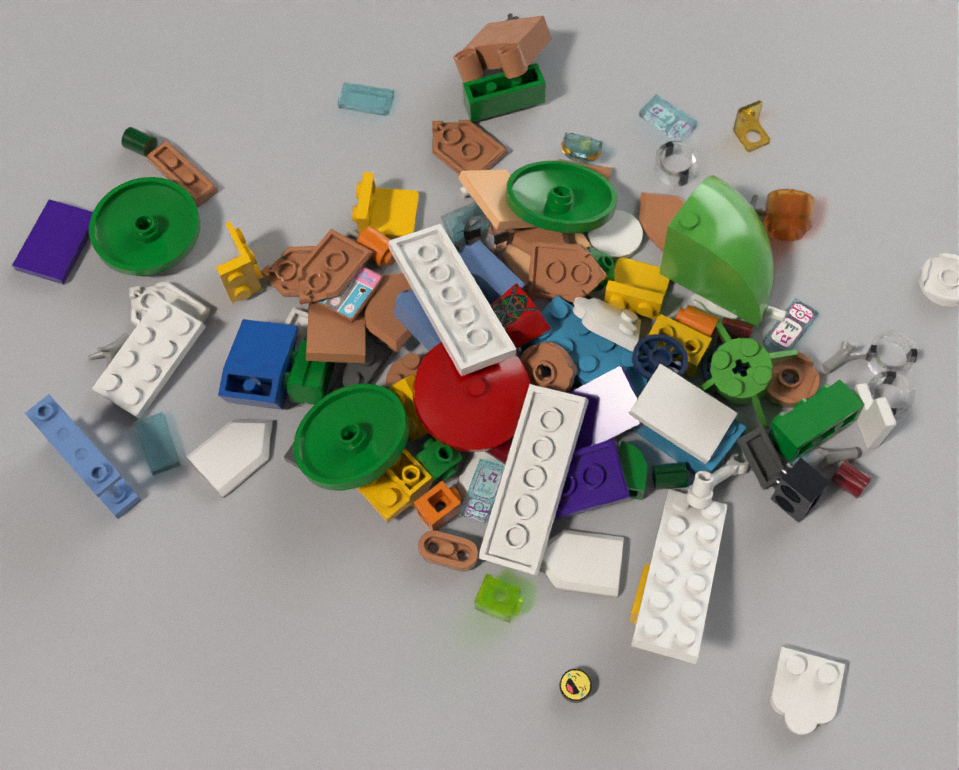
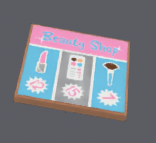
(355, 295)

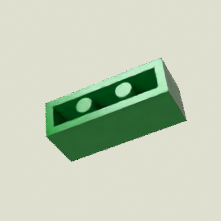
(500, 95)
(815, 420)

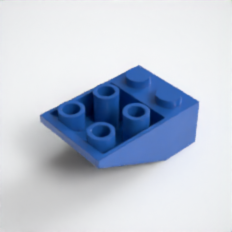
(258, 364)

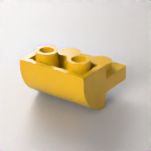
(397, 487)

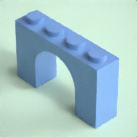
(487, 270)

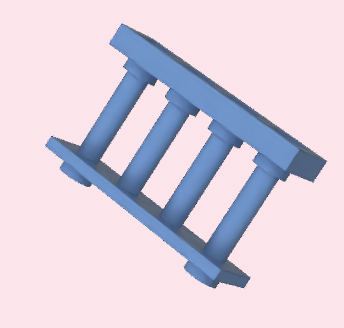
(83, 456)

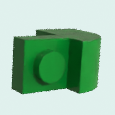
(634, 468)

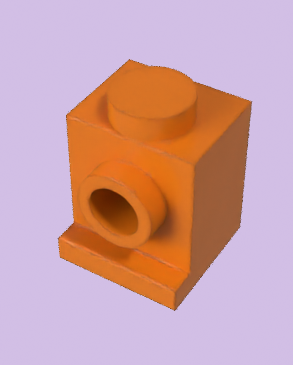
(438, 495)

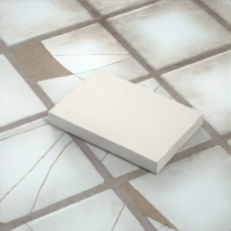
(682, 413)

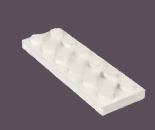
(452, 299)
(533, 479)
(680, 579)

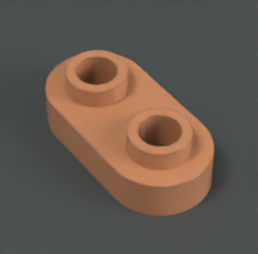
(449, 550)

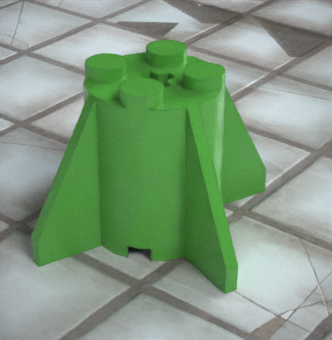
(747, 355)

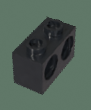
(798, 488)

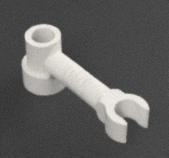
(701, 492)

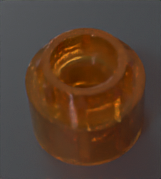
(788, 214)

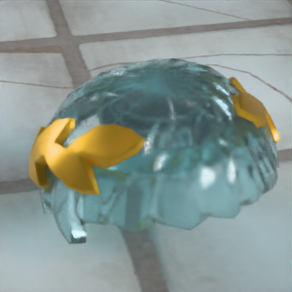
(581, 148)

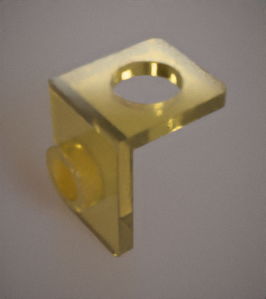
(746, 122)

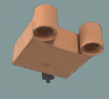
(505, 46)

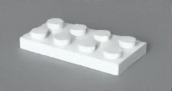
(149, 357)

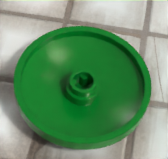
(561, 196)
(144, 226)
(351, 437)

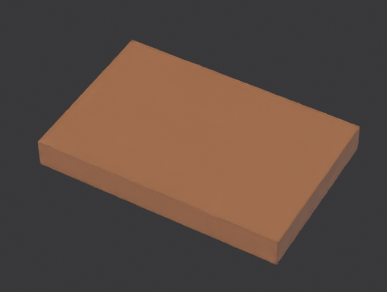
(334, 337)

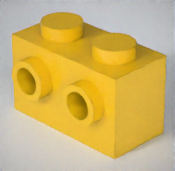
(694, 342)

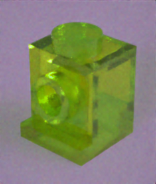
(503, 610)

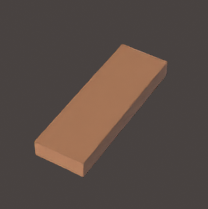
(181, 171)

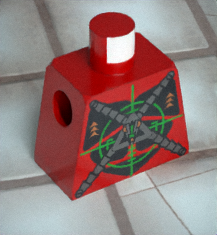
(519, 316)

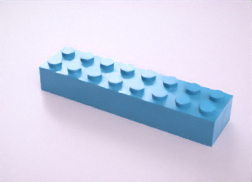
(598, 356)

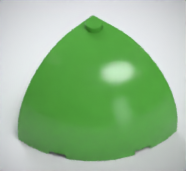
(721, 251)

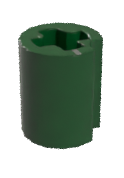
(138, 141)
(669, 476)

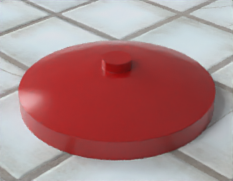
(471, 409)

